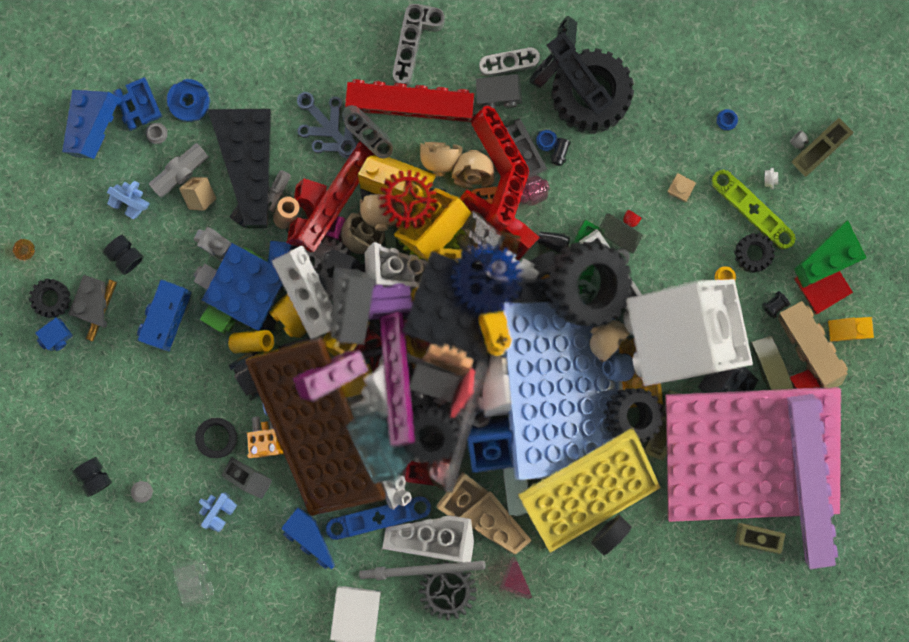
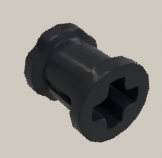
(776, 304)

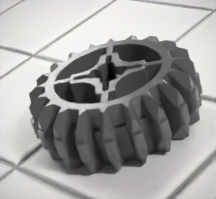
(453, 608)

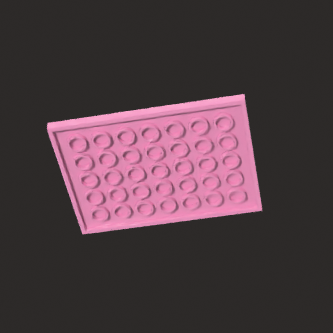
(736, 453)

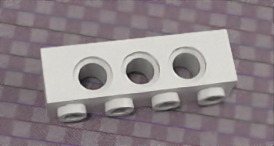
(305, 291)

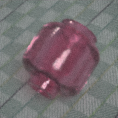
(535, 191)

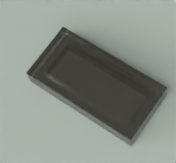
(620, 233)

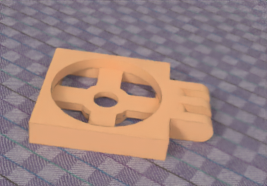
(448, 358)

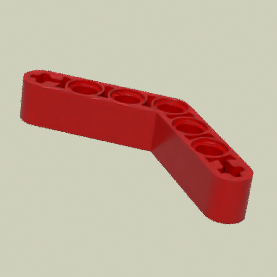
(507, 162)

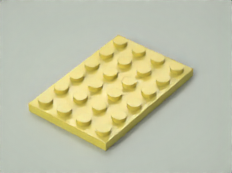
(590, 490)

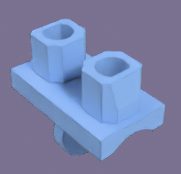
(129, 195)
(212, 520)

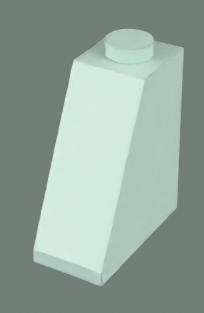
(513, 489)

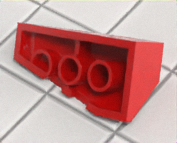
(518, 228)

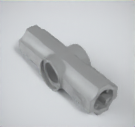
(178, 170)

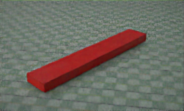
(333, 200)

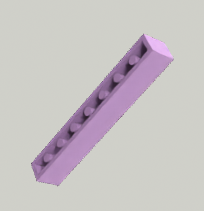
(812, 481)

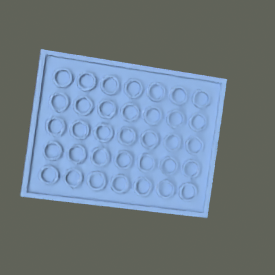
(553, 390)

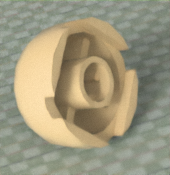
(439, 157)
(473, 168)
(373, 214)
(607, 339)

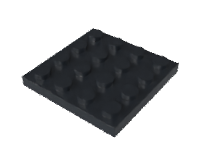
(439, 315)

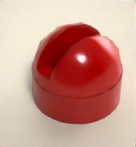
(631, 218)

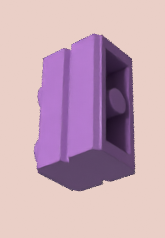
(390, 300)

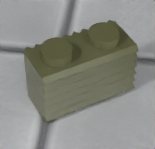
(759, 538)

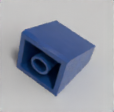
(491, 446)

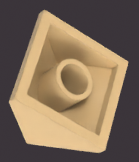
(464, 495)

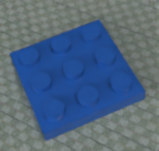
(244, 287)

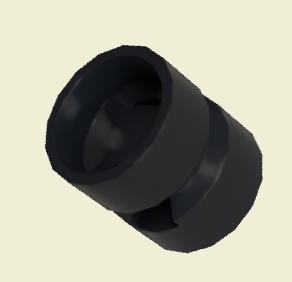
(122, 253)
(92, 477)

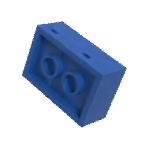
(164, 315)

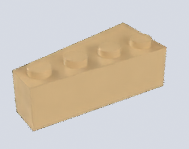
(813, 346)

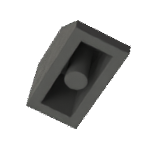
(246, 478)

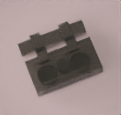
(480, 231)

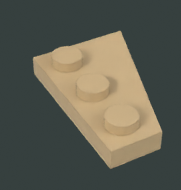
(496, 524)

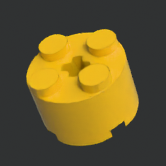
(288, 315)

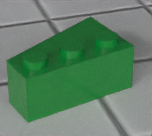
(831, 255)

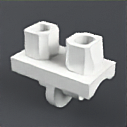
(396, 492)

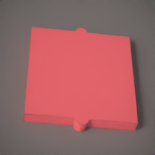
(462, 393)

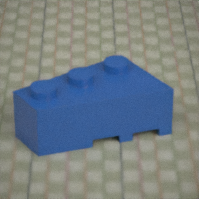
(87, 122)

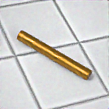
(94, 328)

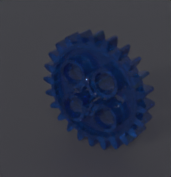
(486, 298)

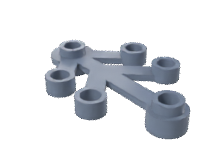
(329, 128)

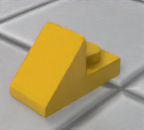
(850, 329)

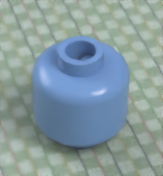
(618, 367)

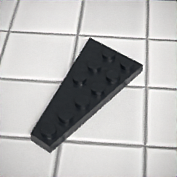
(245, 147)

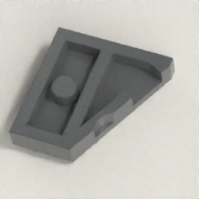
(90, 301)

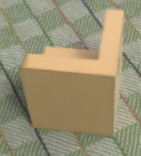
(198, 193)

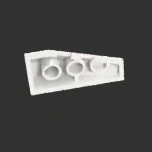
(496, 388)

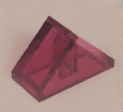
(514, 580)

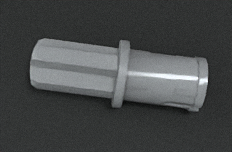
(277, 188)

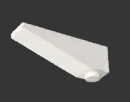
(438, 538)

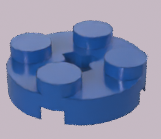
(182, 90)

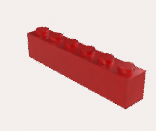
(410, 101)

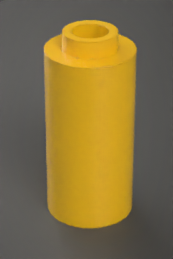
(251, 341)

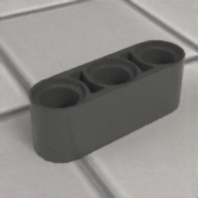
(362, 123)

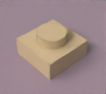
(681, 187)

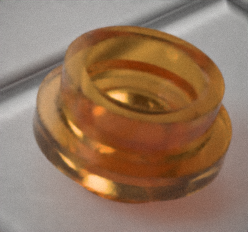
(18, 246)

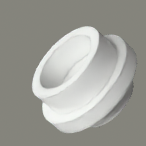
(771, 178)

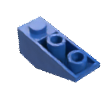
(307, 533)

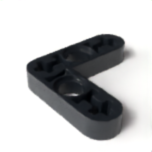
(549, 65)

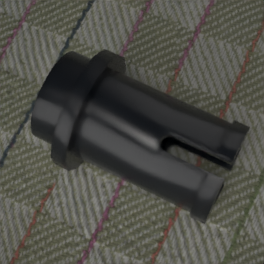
(560, 152)

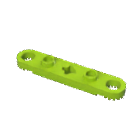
(741, 197)

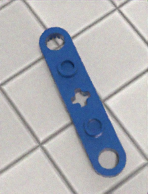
(363, 522)

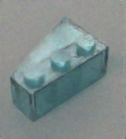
(372, 440)

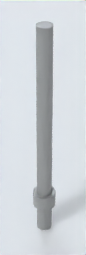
(382, 573)

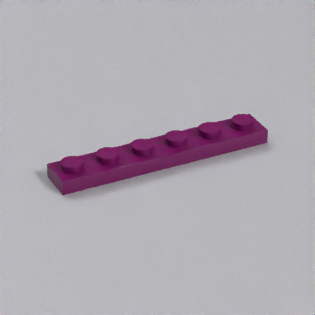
(396, 379)

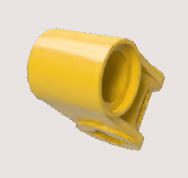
(495, 328)

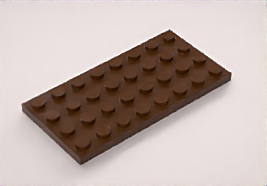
(313, 431)

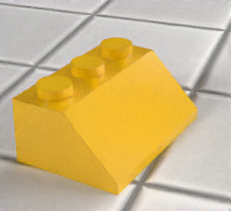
(377, 170)
(437, 230)

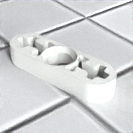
(525, 63)

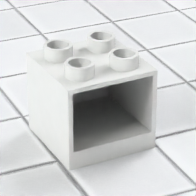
(687, 331)

